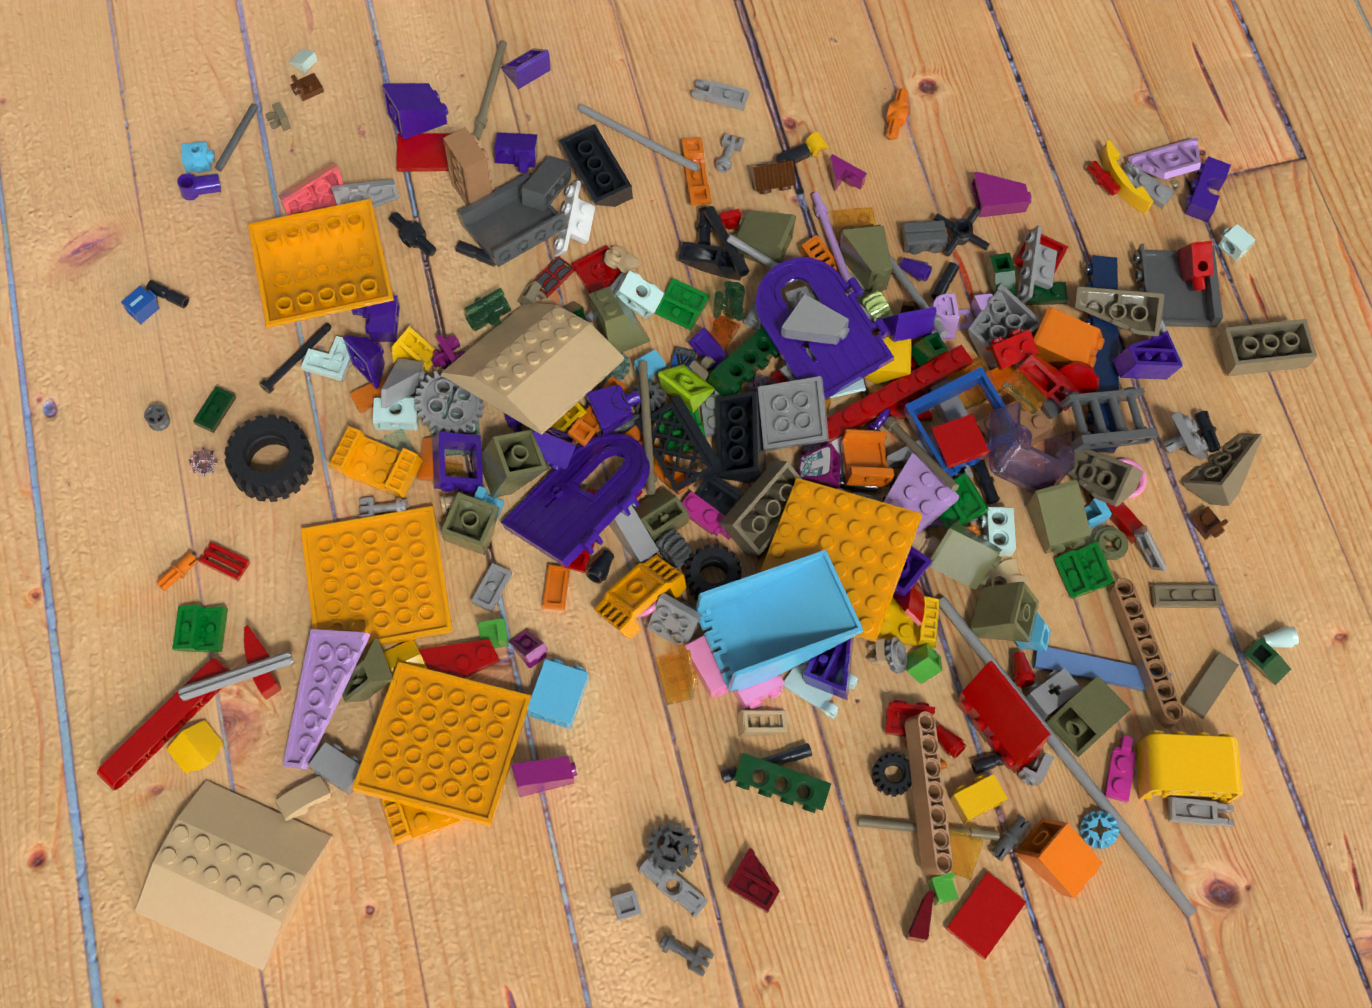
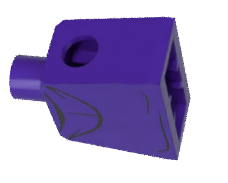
(612, 407)

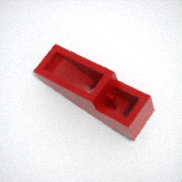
(1048, 379)
(913, 603)
(255, 652)

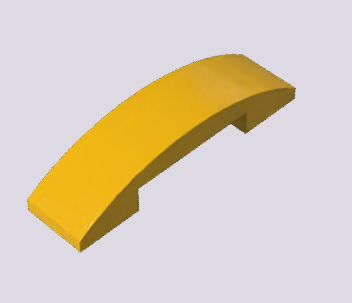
(1133, 196)

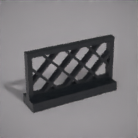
(696, 439)

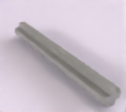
(235, 675)

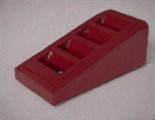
(921, 924)

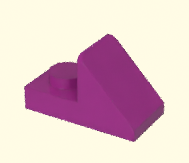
(844, 171)
(529, 648)

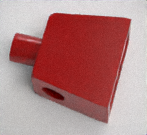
(1196, 263)

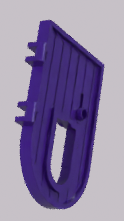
(836, 364)
(567, 520)

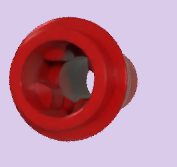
(1022, 671)
(950, 742)

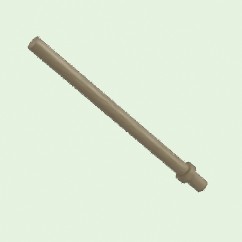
(646, 423)

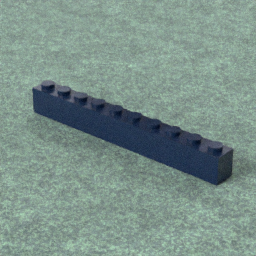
(1103, 274)

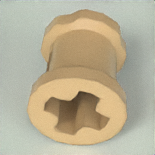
(447, 502)

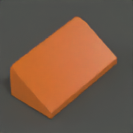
(426, 468)

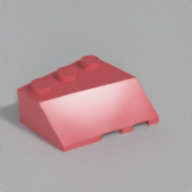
(312, 192)

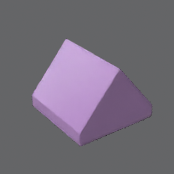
(980, 302)

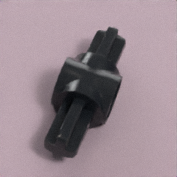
(412, 234)

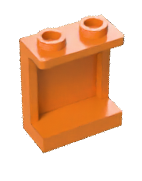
(865, 458)

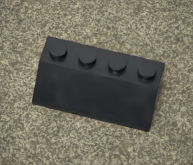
(597, 167)
(740, 437)

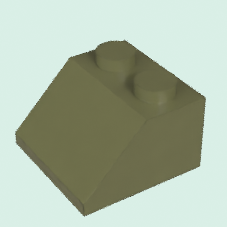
(470, 523)

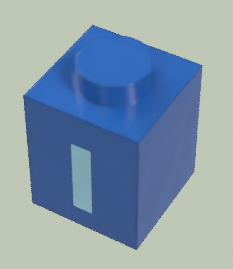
(140, 304)

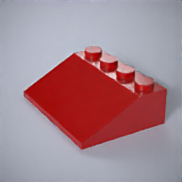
(1003, 718)

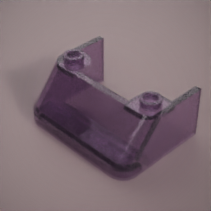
(1019, 462)

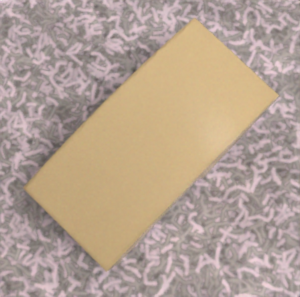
(301, 797)

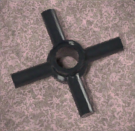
(959, 238)

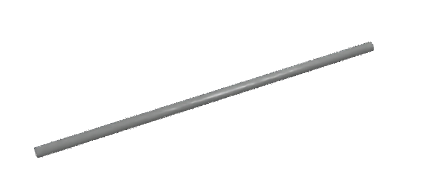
(1076, 769)

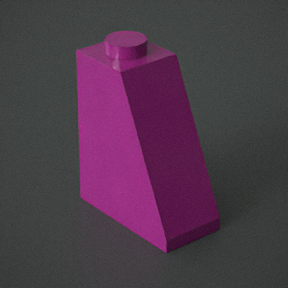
(999, 195)
(543, 775)

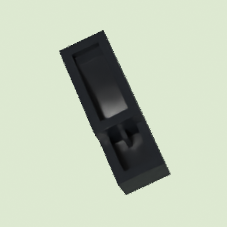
(708, 259)

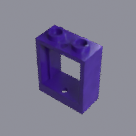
(461, 442)

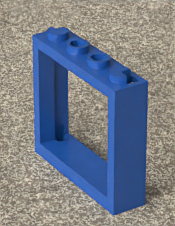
(942, 394)

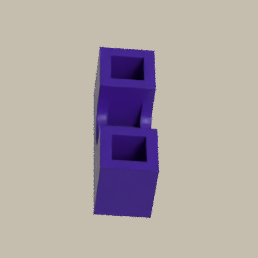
(1203, 202)

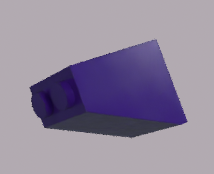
(414, 108)

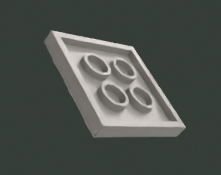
(793, 413)

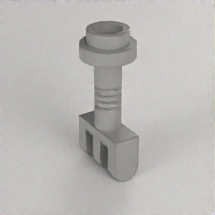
(724, 163)
(372, 508)

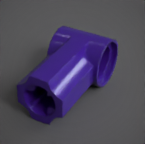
(192, 187)

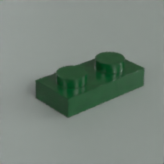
(1055, 295)
(214, 409)

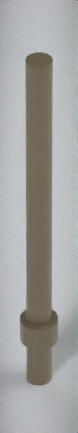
(481, 120)
(893, 425)
(912, 827)

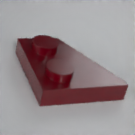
(753, 883)

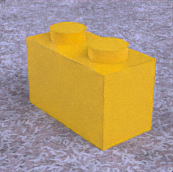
(978, 798)

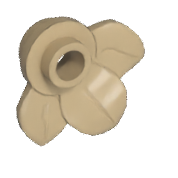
(618, 258)
(1005, 574)

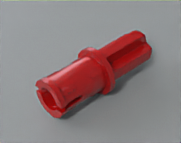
(1103, 178)

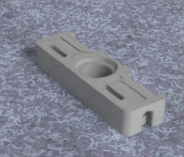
(686, 895)

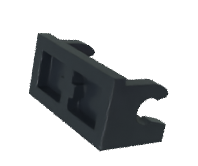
(719, 493)

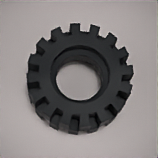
(882, 782)

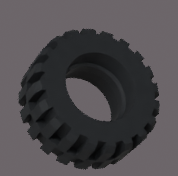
(257, 435)

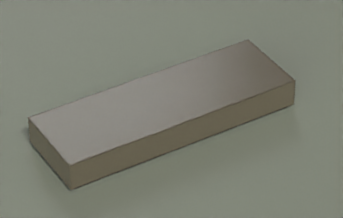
(1185, 596)
(1210, 685)

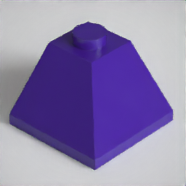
(366, 358)
(556, 447)

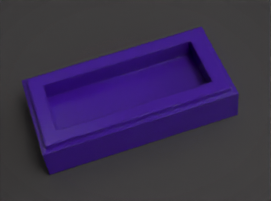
(706, 345)

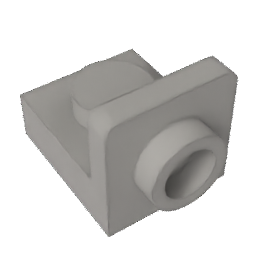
(1040, 769)

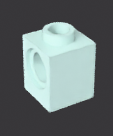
(1236, 242)

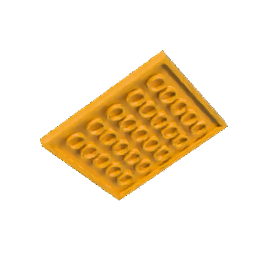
(862, 537)
(378, 576)
(443, 744)

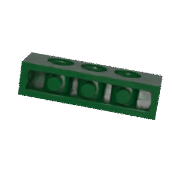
(728, 384)
(817, 788)

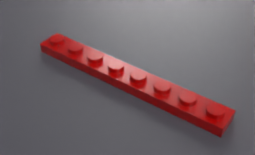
(898, 392)

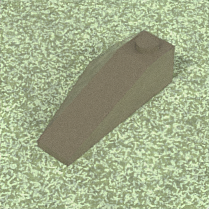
(1130, 310)
(1224, 474)
(1105, 476)

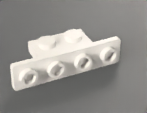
(579, 219)

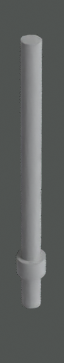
(916, 296)

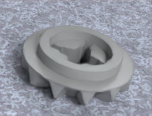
(896, 655)

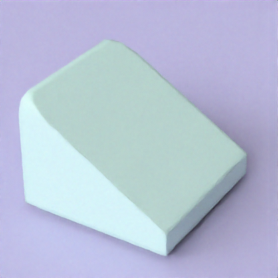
(304, 60)

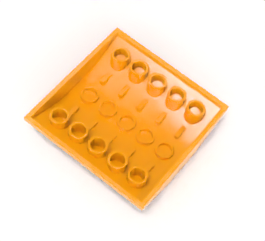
(319, 262)

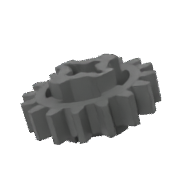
(670, 858)

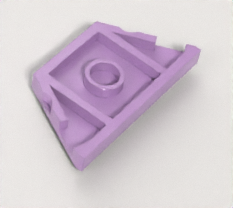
(1169, 160)

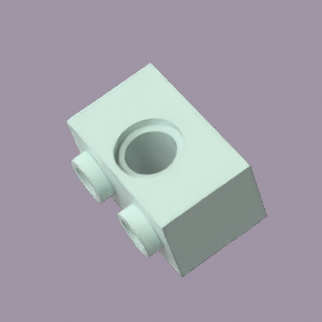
(644, 305)
(406, 419)

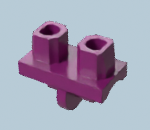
(446, 346)

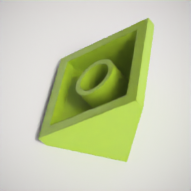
(687, 384)

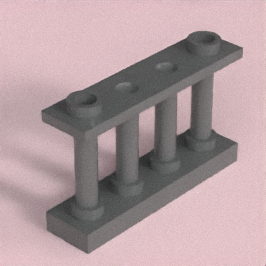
(1104, 437)

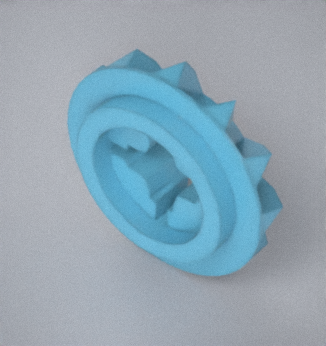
(1107, 837)

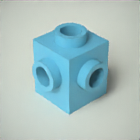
(197, 157)

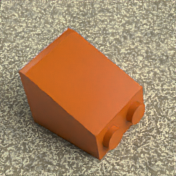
(1067, 339)
(1059, 856)

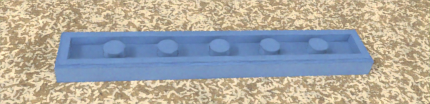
(1090, 667)

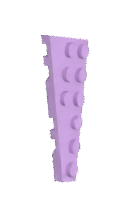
(921, 491)
(324, 676)

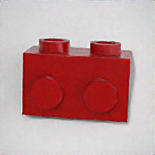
(1013, 348)
(899, 711)

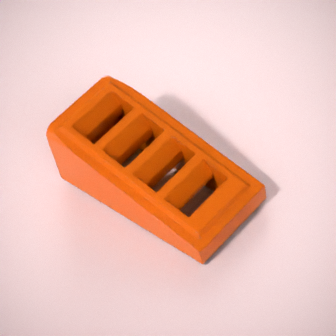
(816, 242)

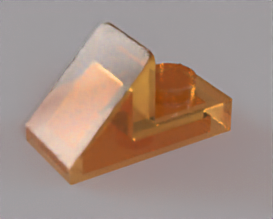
(724, 331)

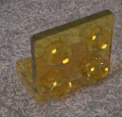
(853, 219)
(676, 676)

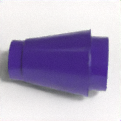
(917, 269)

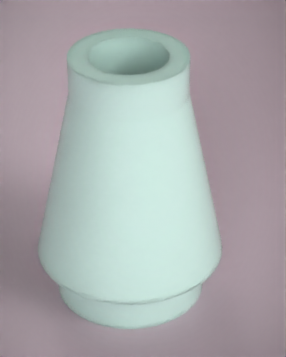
(1282, 638)

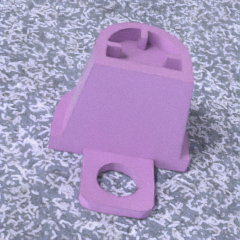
(948, 312)

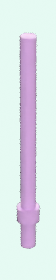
(822, 213)

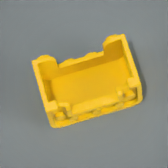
(1189, 766)

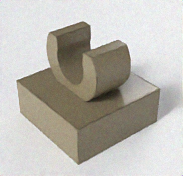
(279, 117)
(530, 293)
(703, 368)

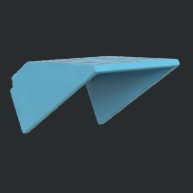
(776, 619)

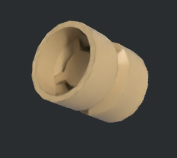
(925, 544)

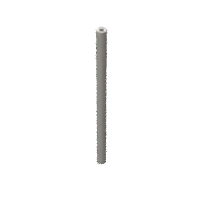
(639, 138)

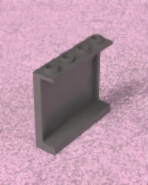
(506, 226)
(1182, 307)

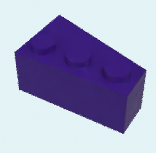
(1149, 359)
(831, 670)

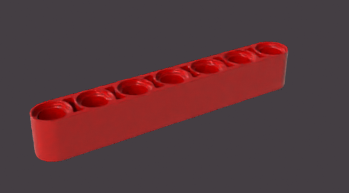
(157, 730)

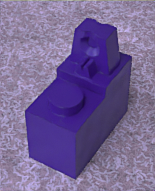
(517, 150)
(382, 320)

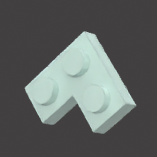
(328, 365)

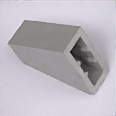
(815, 323)
(634, 536)

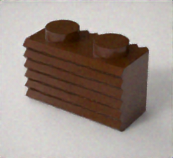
(773, 175)

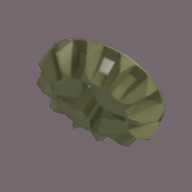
(1109, 534)

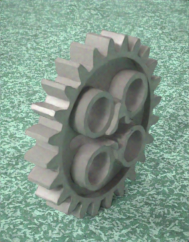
(430, 396)

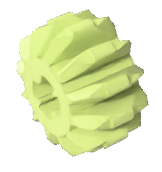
(876, 305)

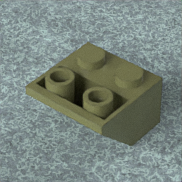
(662, 513)
(369, 674)

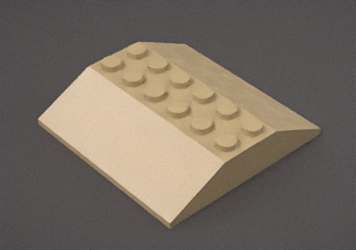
(536, 364)
(232, 874)

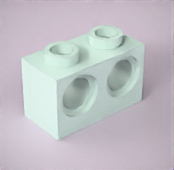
(1004, 532)

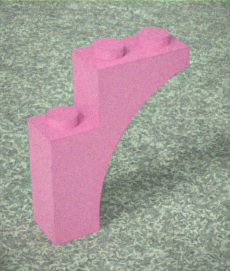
(713, 682)

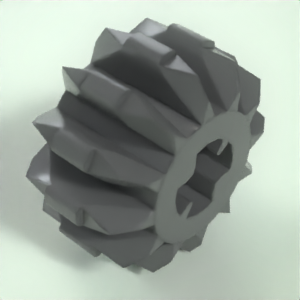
(656, 397)
(674, 548)

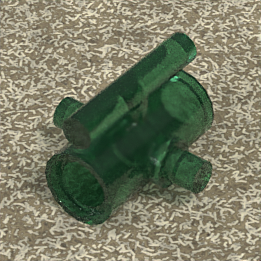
(731, 303)
(487, 310)

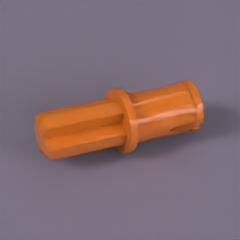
(177, 571)

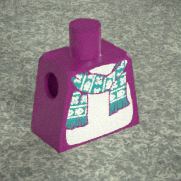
(821, 466)

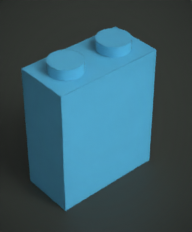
(558, 693)

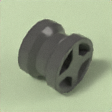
(152, 414)

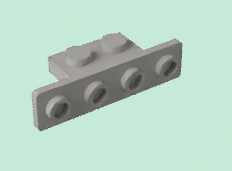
(1037, 265)

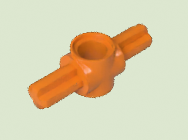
(897, 114)

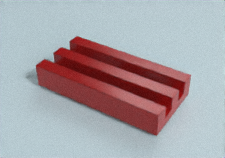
(209, 553)

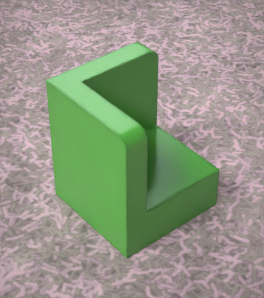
(495, 631)
(924, 663)
(943, 888)

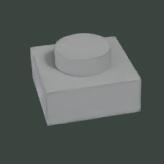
(626, 905)

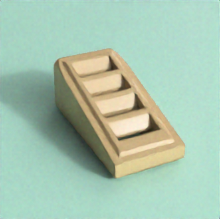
(745, 731)

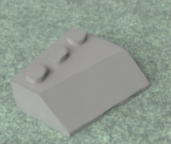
(999, 318)

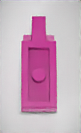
(704, 515)
(1120, 771)

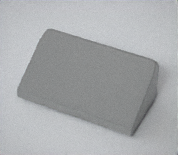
(1150, 548)

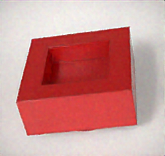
(731, 218)

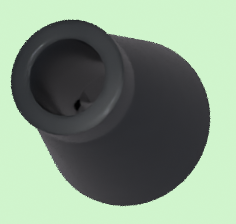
(600, 567)

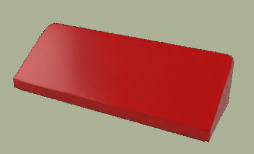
(1124, 520)

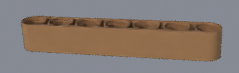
(1145, 662)
(928, 795)

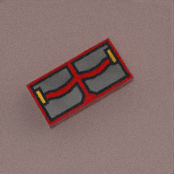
(554, 276)

